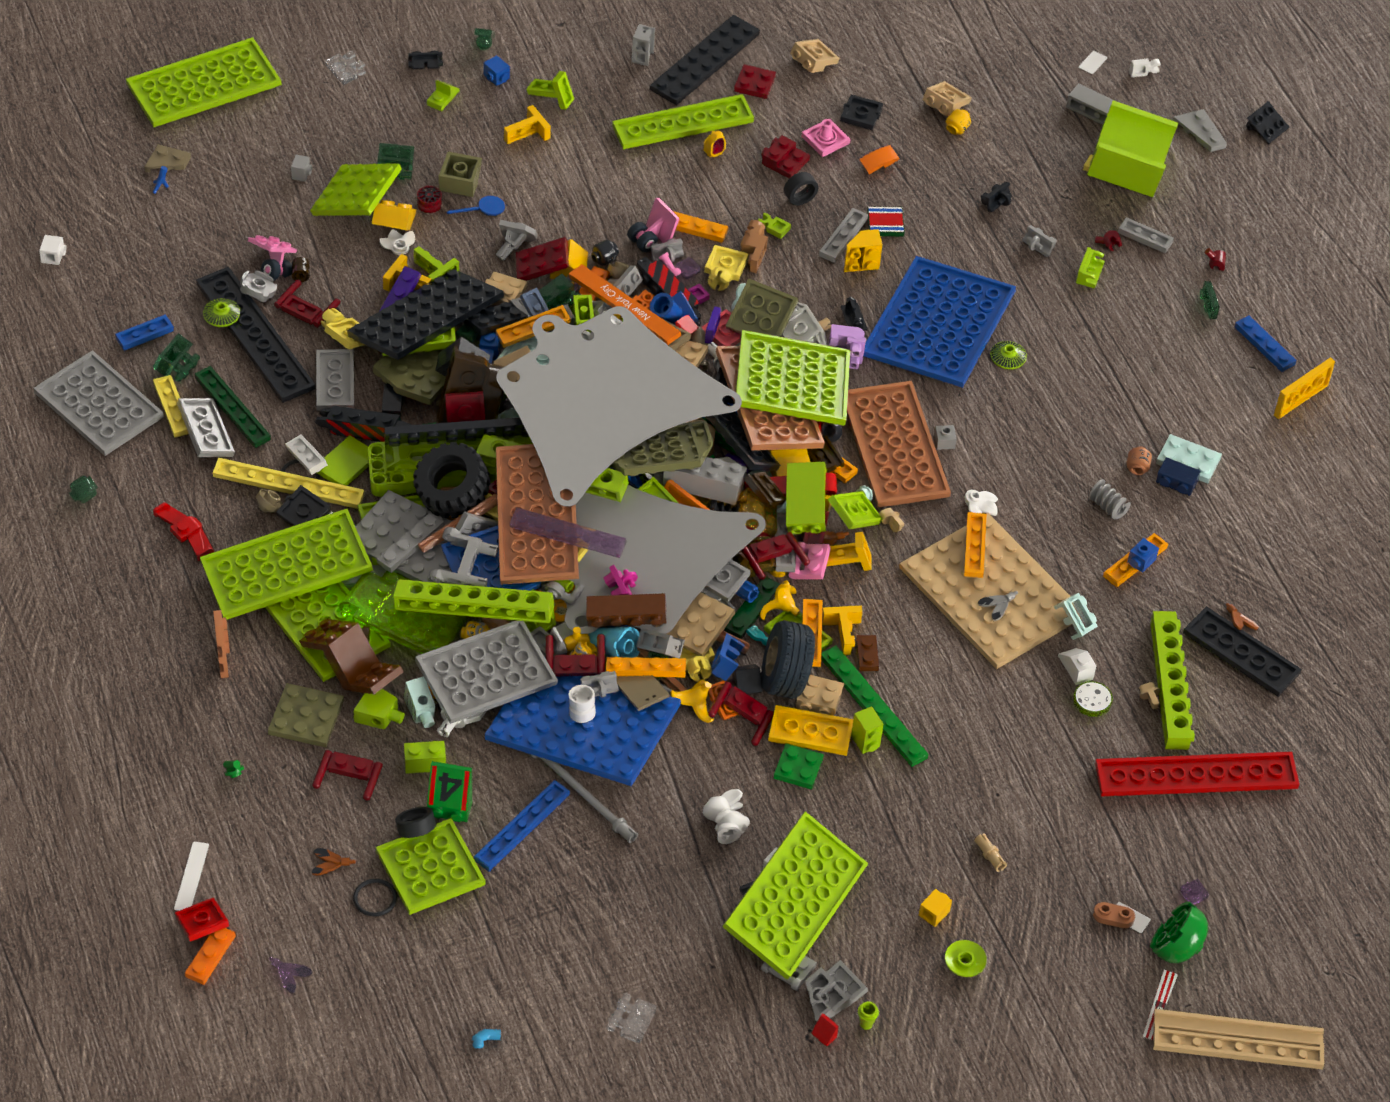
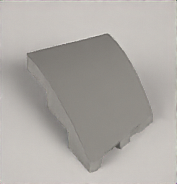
(833, 990)

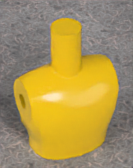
(572, 640)

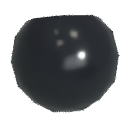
(832, 431)

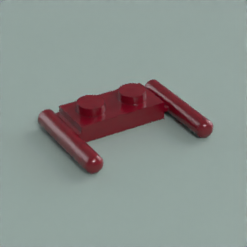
(300, 308)
(771, 549)
(576, 664)
(745, 706)
(349, 766)

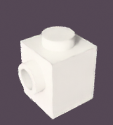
(52, 249)

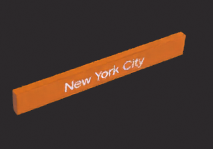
(615, 297)

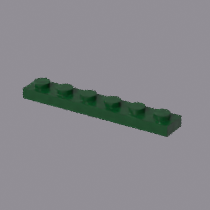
(233, 407)

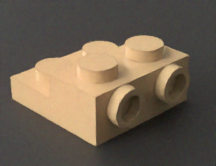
(813, 55)
(945, 98)
(511, 286)
(820, 695)

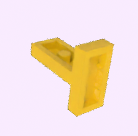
(534, 123)
(394, 271)
(851, 553)
(844, 618)

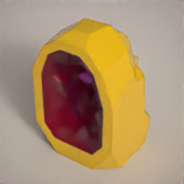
(714, 144)

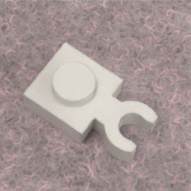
(1143, 66)

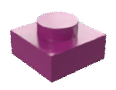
(700, 293)

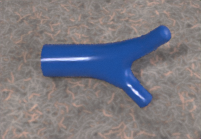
(161, 179)

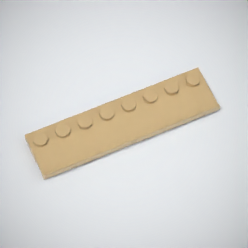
(1238, 1039)

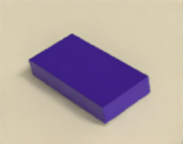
(712, 325)

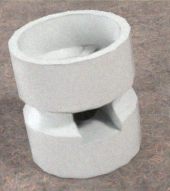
(582, 703)

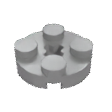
(258, 285)

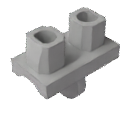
(1039, 241)
(672, 246)
(602, 683)

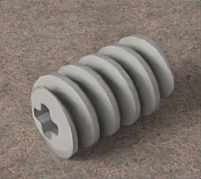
(1109, 500)

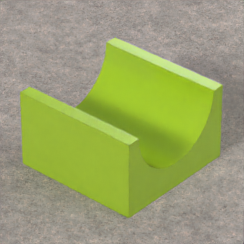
(1132, 148)

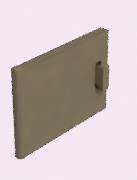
(642, 690)

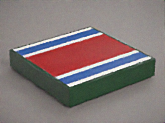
(886, 219)

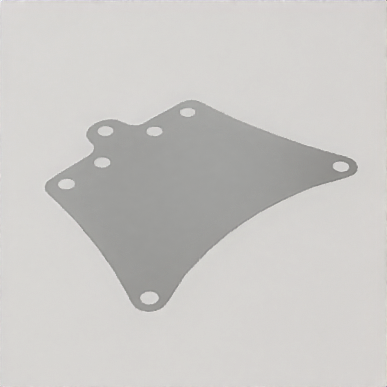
(603, 395)
(667, 545)

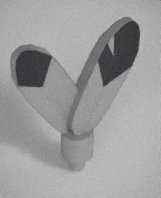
(1000, 601)

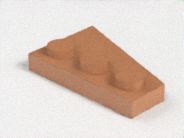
(222, 642)

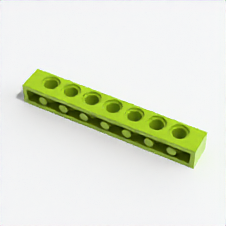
(611, 490)
(474, 601)
(1171, 680)

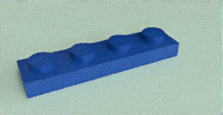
(1265, 343)

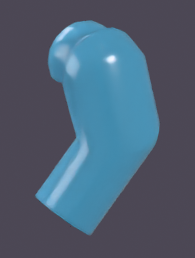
(485, 1034)

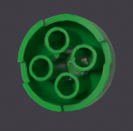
(1181, 934)

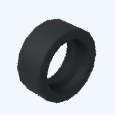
(796, 182)
(415, 822)

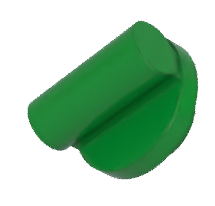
(233, 768)

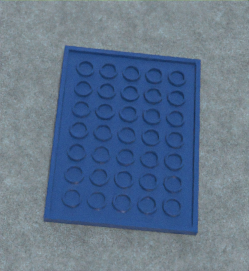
(939, 321)
(608, 746)

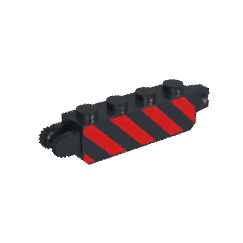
(662, 280)
(357, 422)

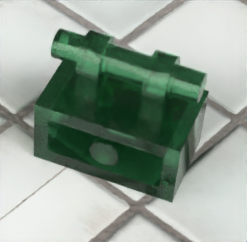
(399, 155)
(558, 292)
(173, 355)

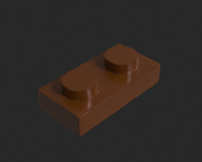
(867, 653)

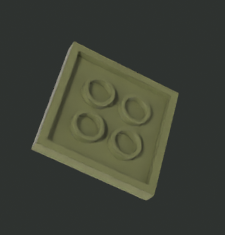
(761, 310)
(306, 715)

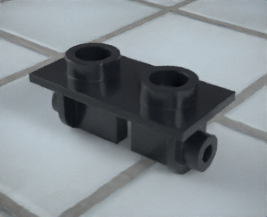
(432, 58)
(853, 314)

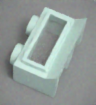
(1078, 615)

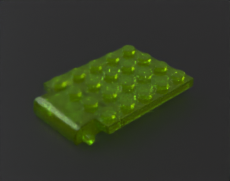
(373, 606)

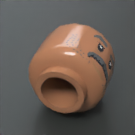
(1139, 460)

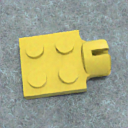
(724, 266)
(337, 326)
(698, 664)

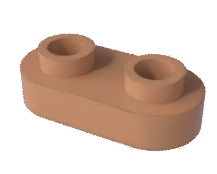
(1114, 915)

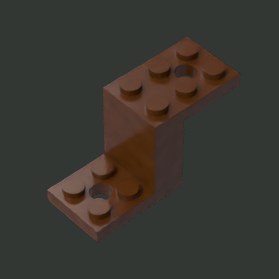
(350, 656)

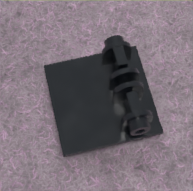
(1267, 122)

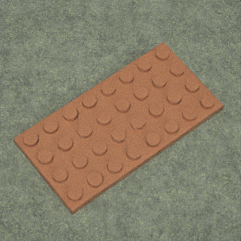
(764, 428)
(895, 444)
(525, 555)

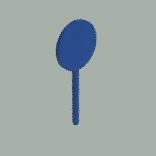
(488, 205)

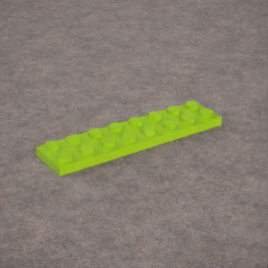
(682, 121)

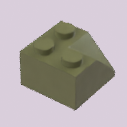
(460, 174)

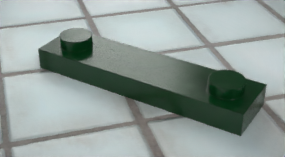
(750, 611)

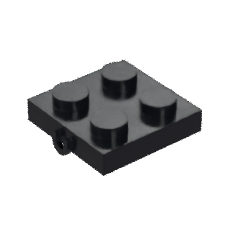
(861, 112)
(302, 507)

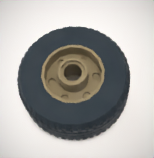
(788, 659)

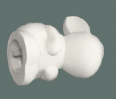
(729, 822)

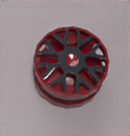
(429, 200)

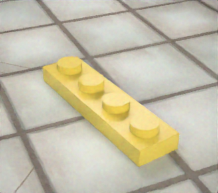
(168, 397)

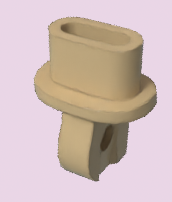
(891, 518)
(1149, 692)

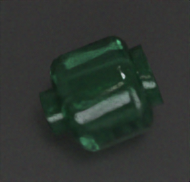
(83, 489)

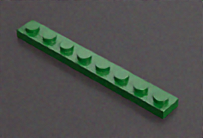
(867, 697)

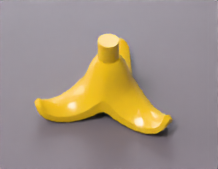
(782, 601)
(696, 698)

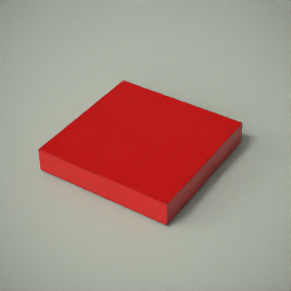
(201, 919)

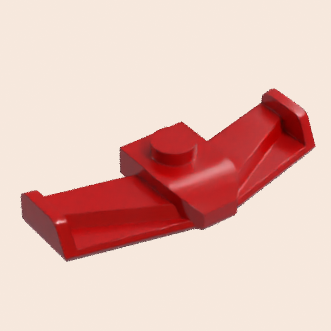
(185, 528)

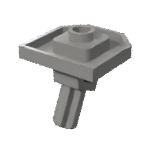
(514, 236)

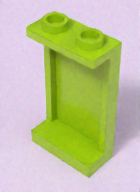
(805, 497)

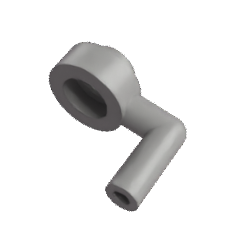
(559, 592)

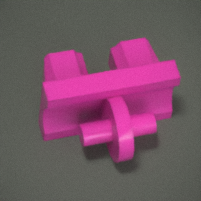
(616, 577)

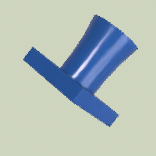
(672, 308)

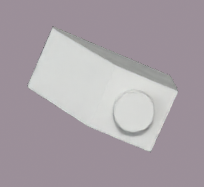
(1078, 665)

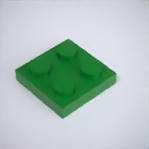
(798, 766)

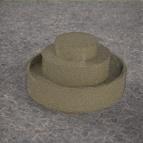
(617, 269)
(268, 501)

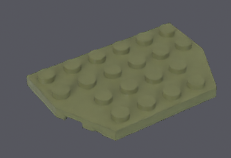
(413, 374)
(669, 450)

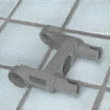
(473, 548)

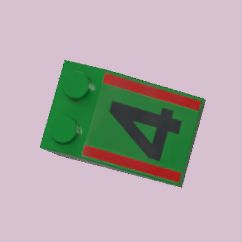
(450, 791)

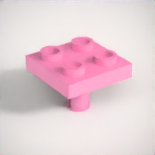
(825, 137)

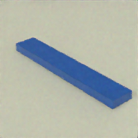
(521, 825)

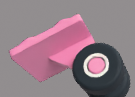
(659, 226)
(276, 265)

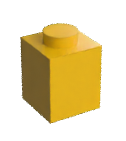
(935, 907)

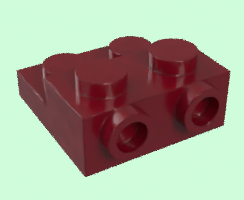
(784, 157)

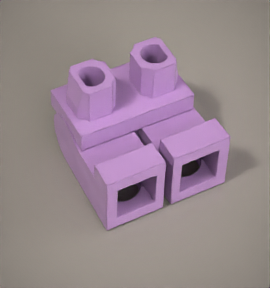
(849, 338)

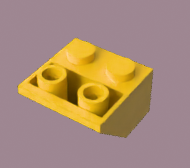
(394, 216)
(863, 251)

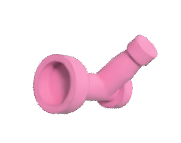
(665, 259)

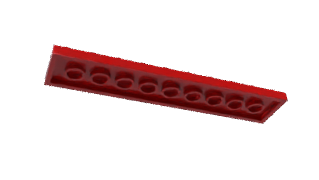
(1196, 774)

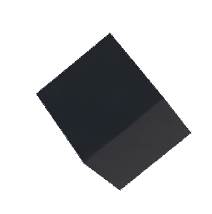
(748, 678)

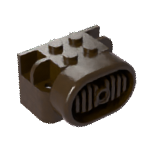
(471, 374)

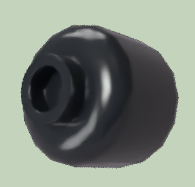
(604, 252)

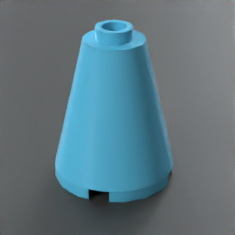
(618, 641)

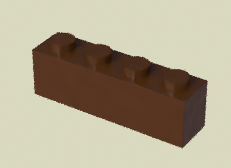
(626, 610)

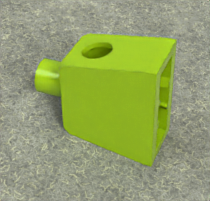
(378, 710)

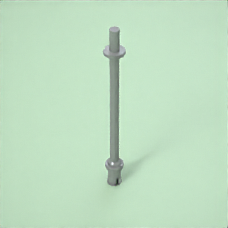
(619, 825)

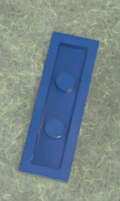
(144, 332)

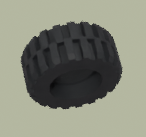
(443, 461)

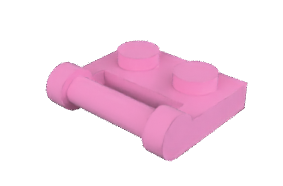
(818, 557)

